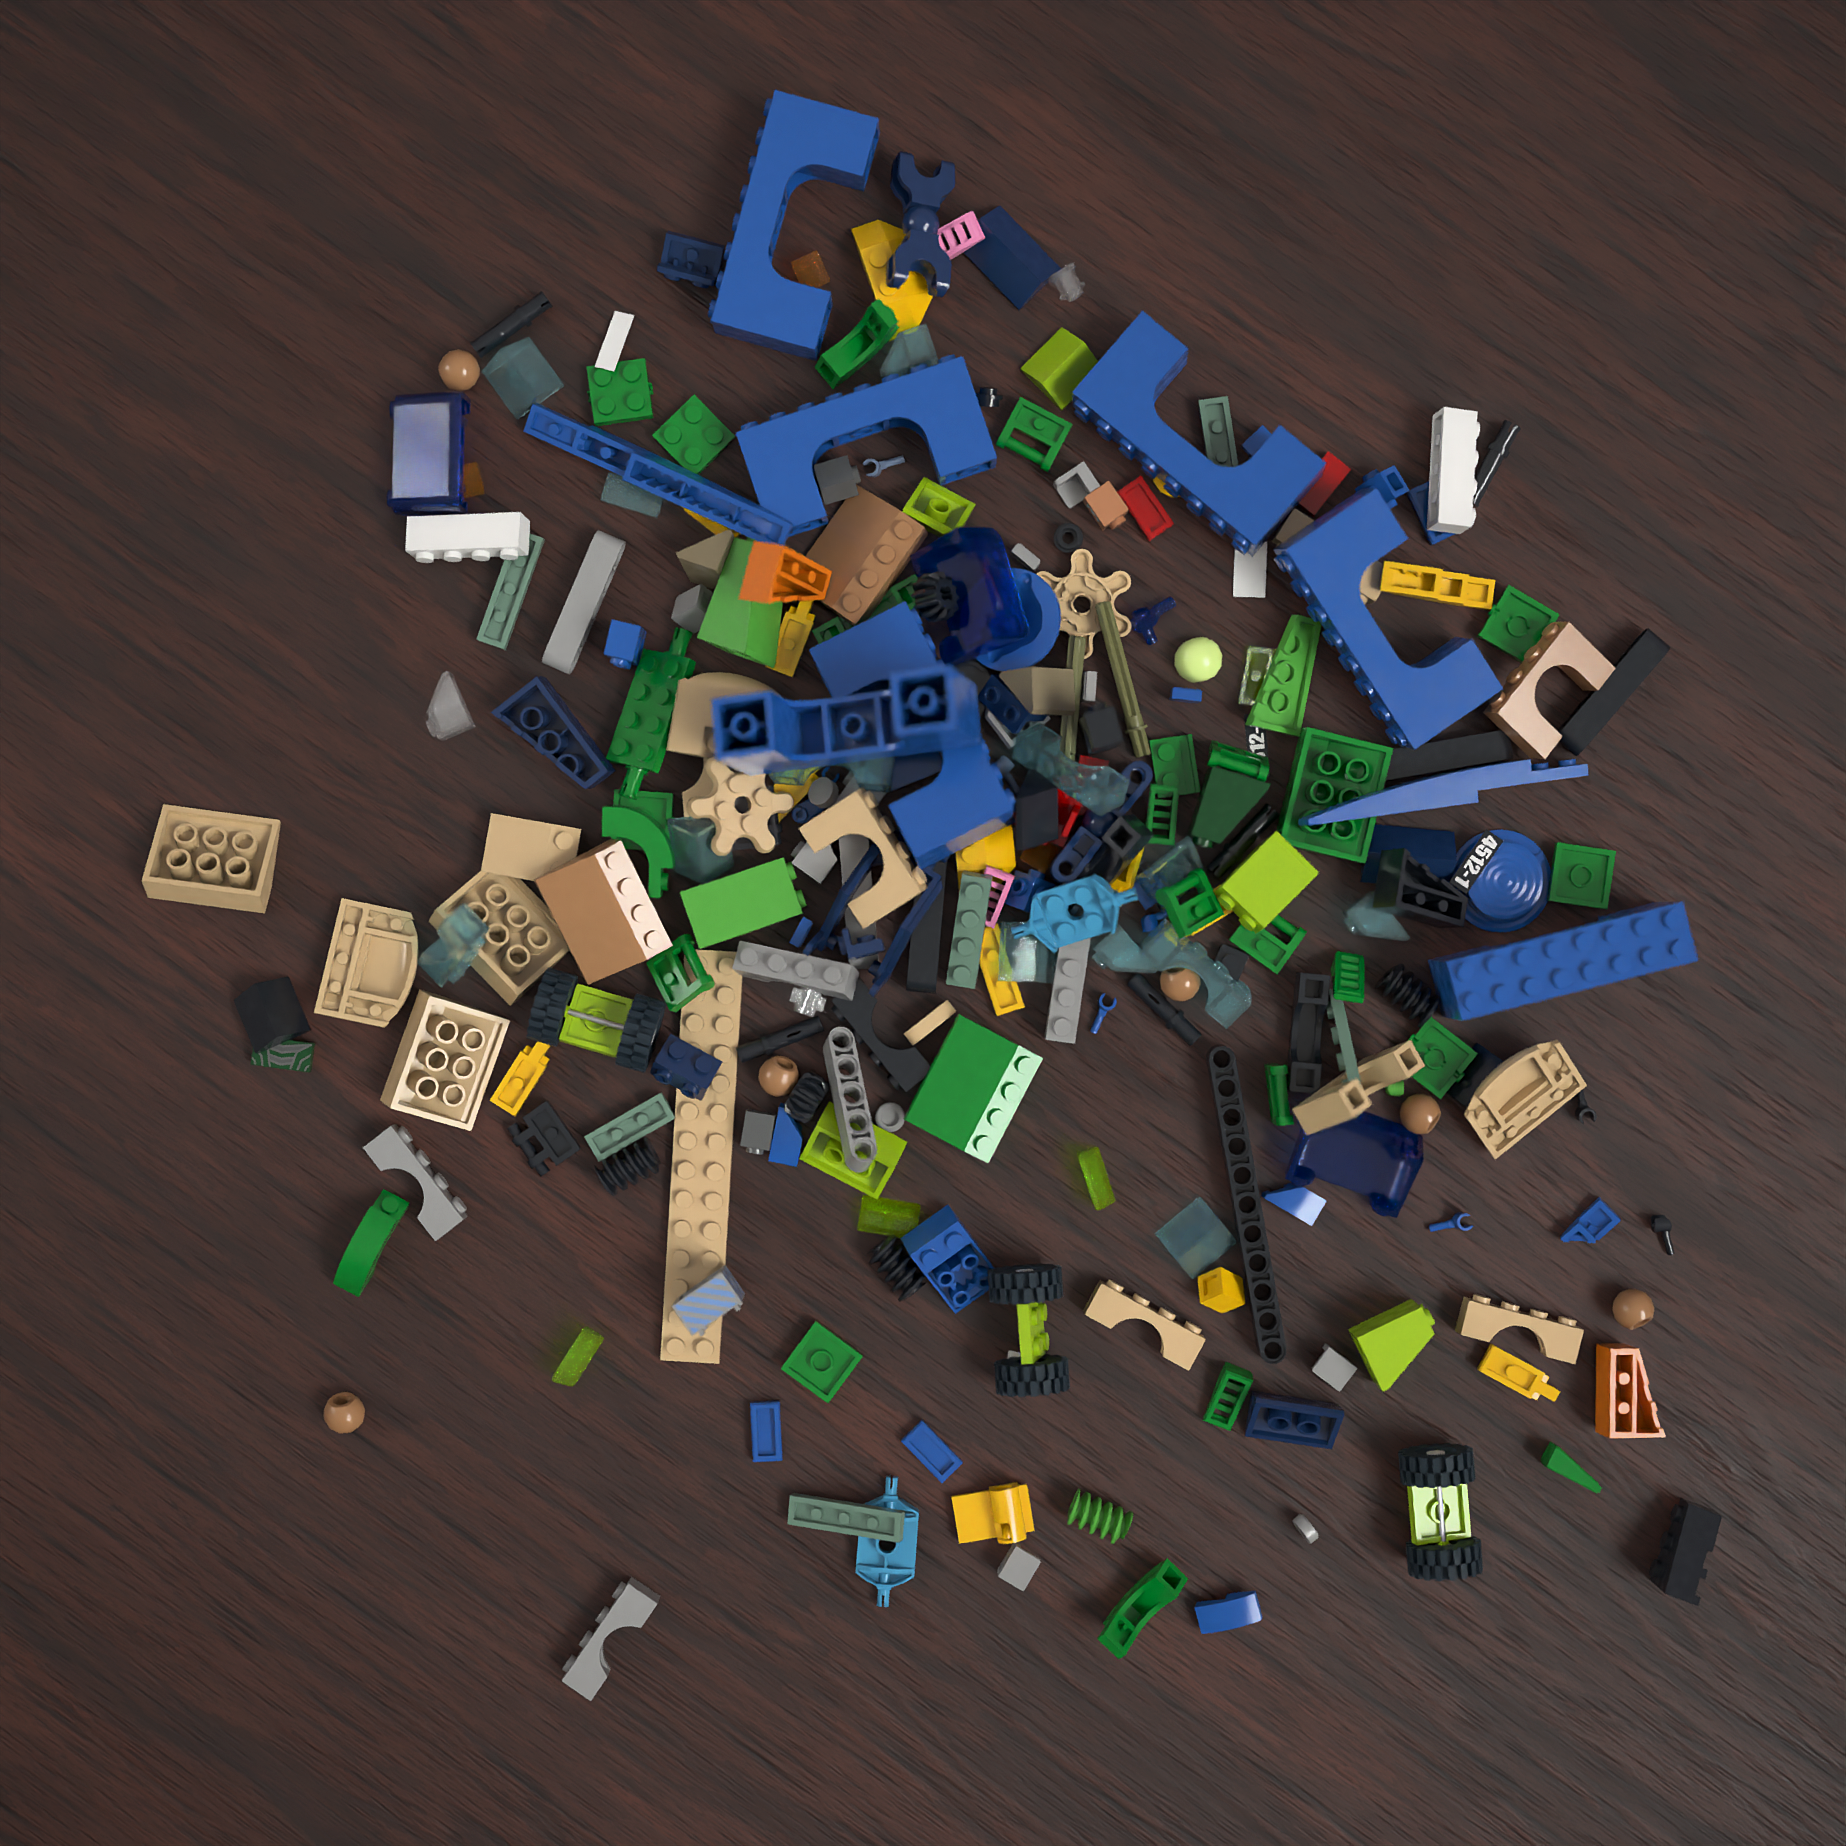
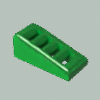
(1171, 827)
(1348, 977)
(1236, 1373)
(1561, 1463)

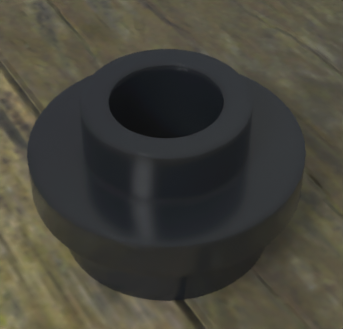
(988, 397)
(1074, 531)

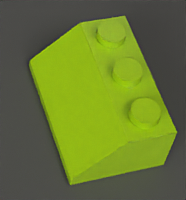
(826, 1154)

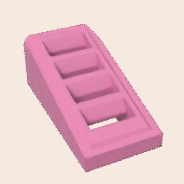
(947, 232)
(992, 917)

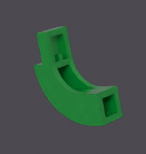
(859, 345)
(648, 833)
(368, 1242)
(1139, 1605)

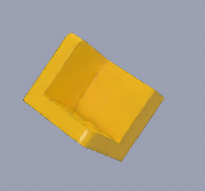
(1221, 1290)

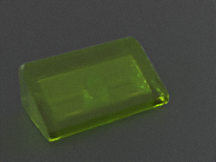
(1255, 670)
(1096, 1177)
(888, 1216)
(578, 1357)

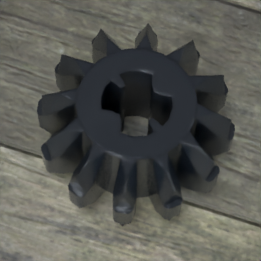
(935, 596)
(807, 1097)

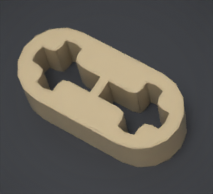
(930, 1022)

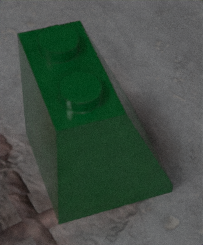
(1222, 805)

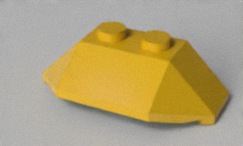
(875, 246)
(993, 850)

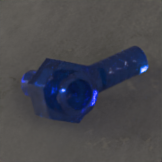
(1145, 619)

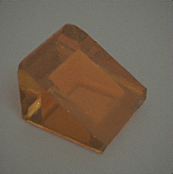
(810, 270)
(473, 480)
(1039, 856)

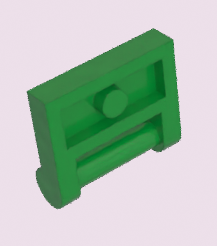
(1038, 425)
(1238, 760)
(1195, 911)
(1266, 947)
(672, 977)
(1277, 1094)

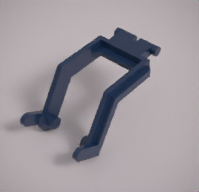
(826, 935)

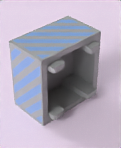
(709, 1300)

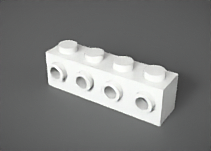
(1452, 470)
(467, 536)

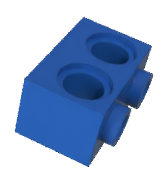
(624, 644)

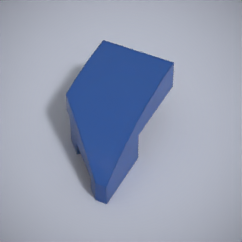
(786, 1139)
(1297, 1201)
(1592, 1223)

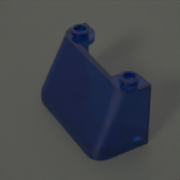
(428, 454)
(989, 599)
(1362, 1156)

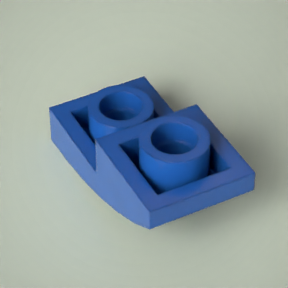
(1228, 1613)

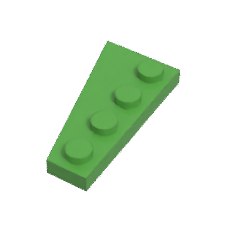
(1287, 682)

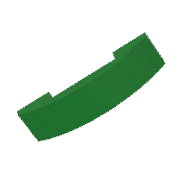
(896, 595)

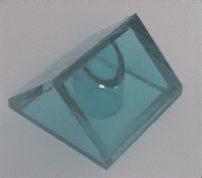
(521, 376)
(693, 851)
(1170, 869)
(1024, 958)
(1196, 1237)

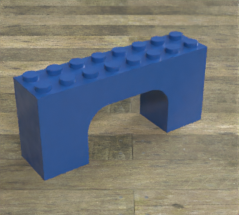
(797, 145)
(930, 401)
(1239, 500)
(1327, 571)
(917, 715)
(968, 793)
(1563, 961)

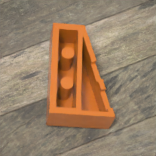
(782, 576)
(1623, 1394)

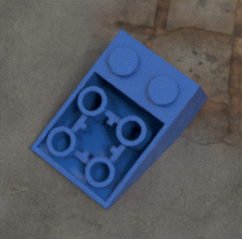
(949, 1258)

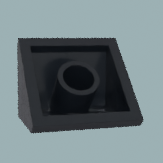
(1036, 811)
(271, 1013)
(1475, 1073)

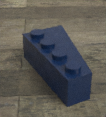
(554, 731)

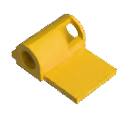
(994, 1513)

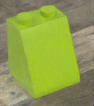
(1265, 882)
(1392, 1340)

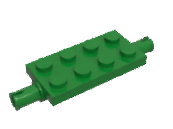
(648, 710)

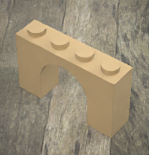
(861, 816)
(1344, 1101)

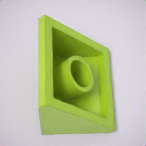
(1060, 366)
(938, 508)

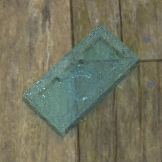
(630, 497)

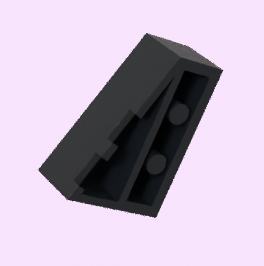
(1416, 893)
(1685, 1550)

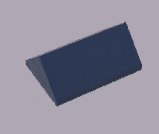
(1011, 258)
(1426, 846)
(1293, 1420)

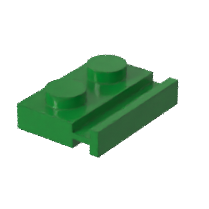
(1175, 764)

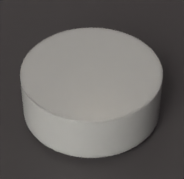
(823, 792)
(890, 1116)
(1305, 1528)

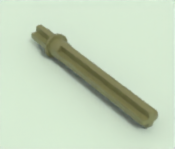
(1123, 681)
(1069, 723)

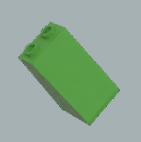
(740, 625)
(743, 902)

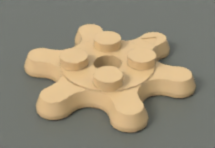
(1085, 583)
(721, 809)

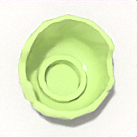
(1198, 659)

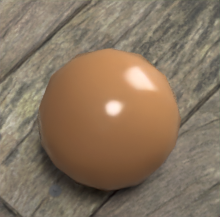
(459, 370)
(1179, 983)
(778, 1076)
(1419, 1113)
(1633, 1308)
(344, 1412)

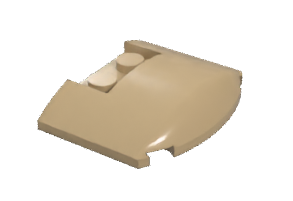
(692, 713)
(368, 964)
(1522, 1095)

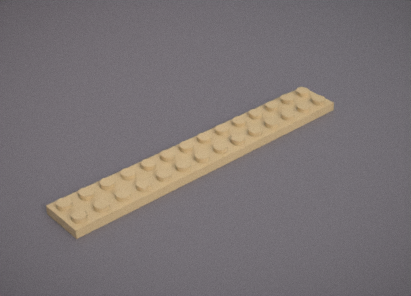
(702, 1158)

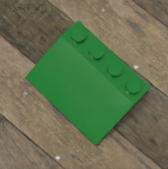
(1326, 773)
(973, 1088)

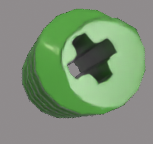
(1099, 1517)

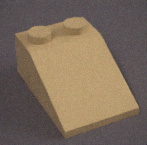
(527, 847)

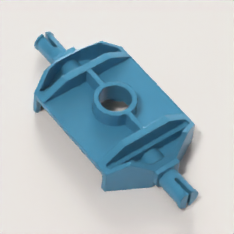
(1057, 927)
(895, 1566)

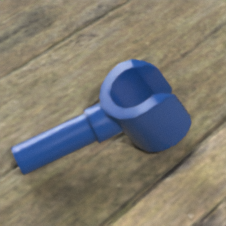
(1150, 921)
(1101, 1013)
(1452, 1223)

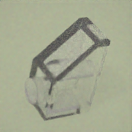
(448, 710)

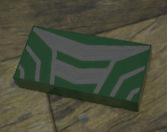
(288, 1055)

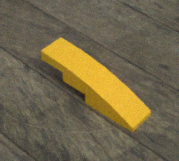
(1437, 585)

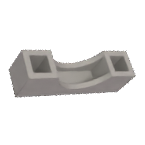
(821, 863)
(810, 972)
(1067, 992)
(395, 1151)
(631, 1608)

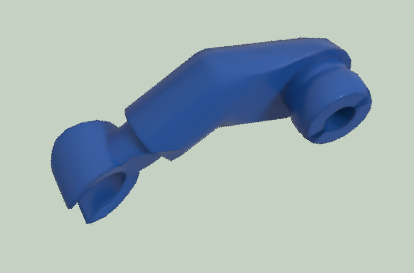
(806, 810)

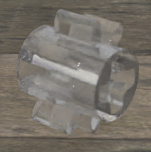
(807, 1001)

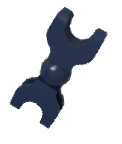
(920, 224)
(1089, 836)

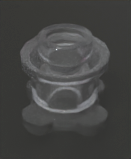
(1067, 283)

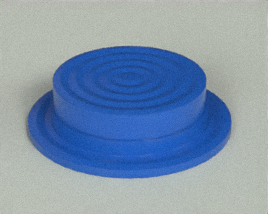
(1044, 625)
(1510, 887)

